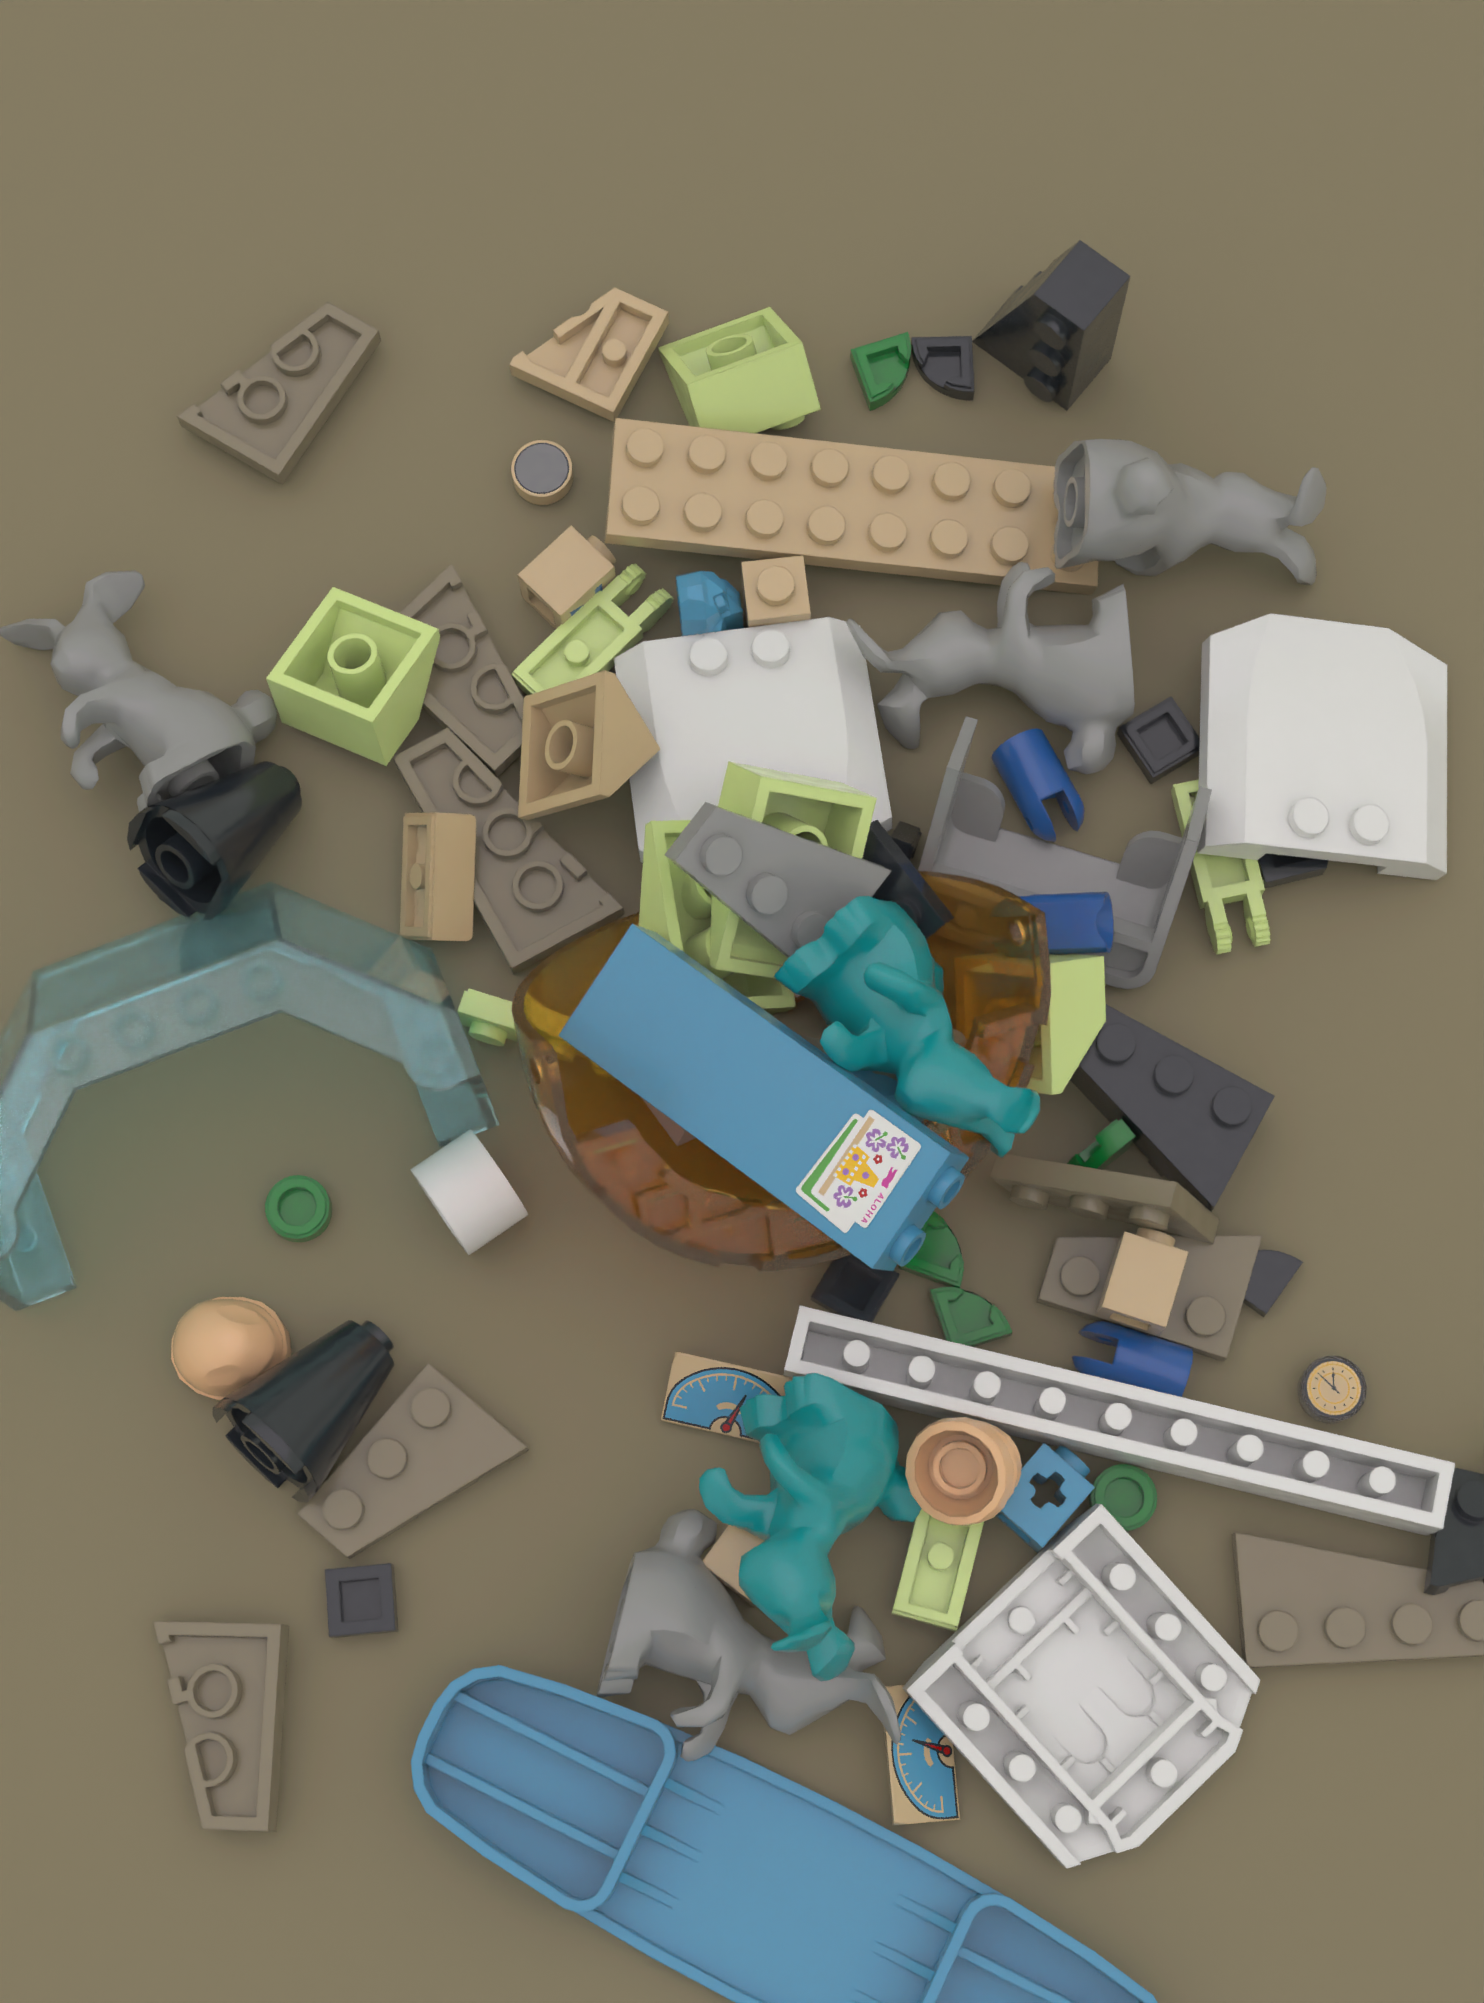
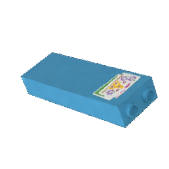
(765, 1099)

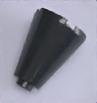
(214, 836)
(308, 1406)

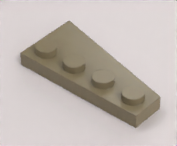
(524, 881)
(1344, 1608)

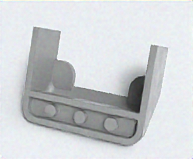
(1142, 888)

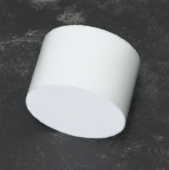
(469, 1191)

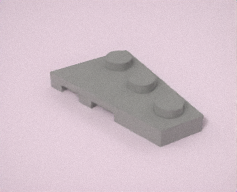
(771, 877)

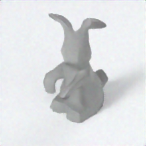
(1152, 515)
(1061, 672)
(173, 730)
(688, 1625)

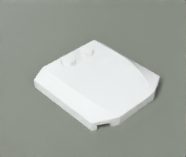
(754, 697)
(1324, 745)
(1089, 1693)

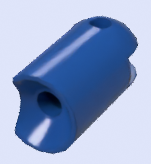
(1035, 775)
(1076, 921)
(1138, 1359)

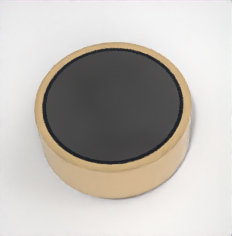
(542, 472)

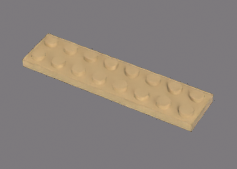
(833, 504)

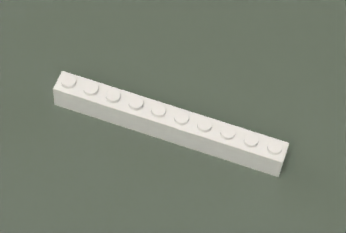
(1125, 1422)

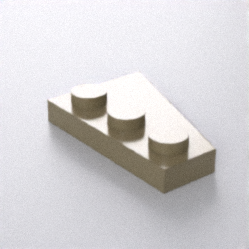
(1105, 1195)
(410, 1460)
(232, 1714)

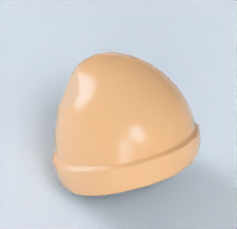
(227, 1344)
(962, 1470)

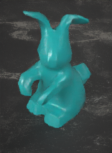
(890, 1016)
(829, 1469)

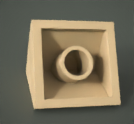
(579, 744)

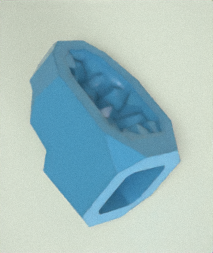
(707, 603)

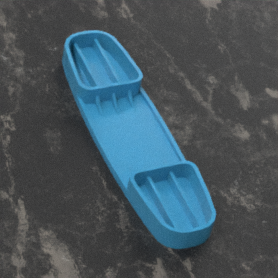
(727, 1861)

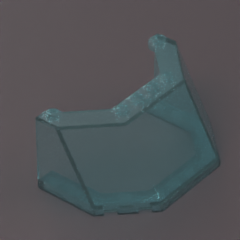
(192, 985)

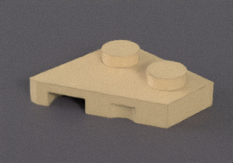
(597, 354)

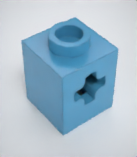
(1038, 1524)

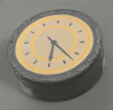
(1332, 1389)

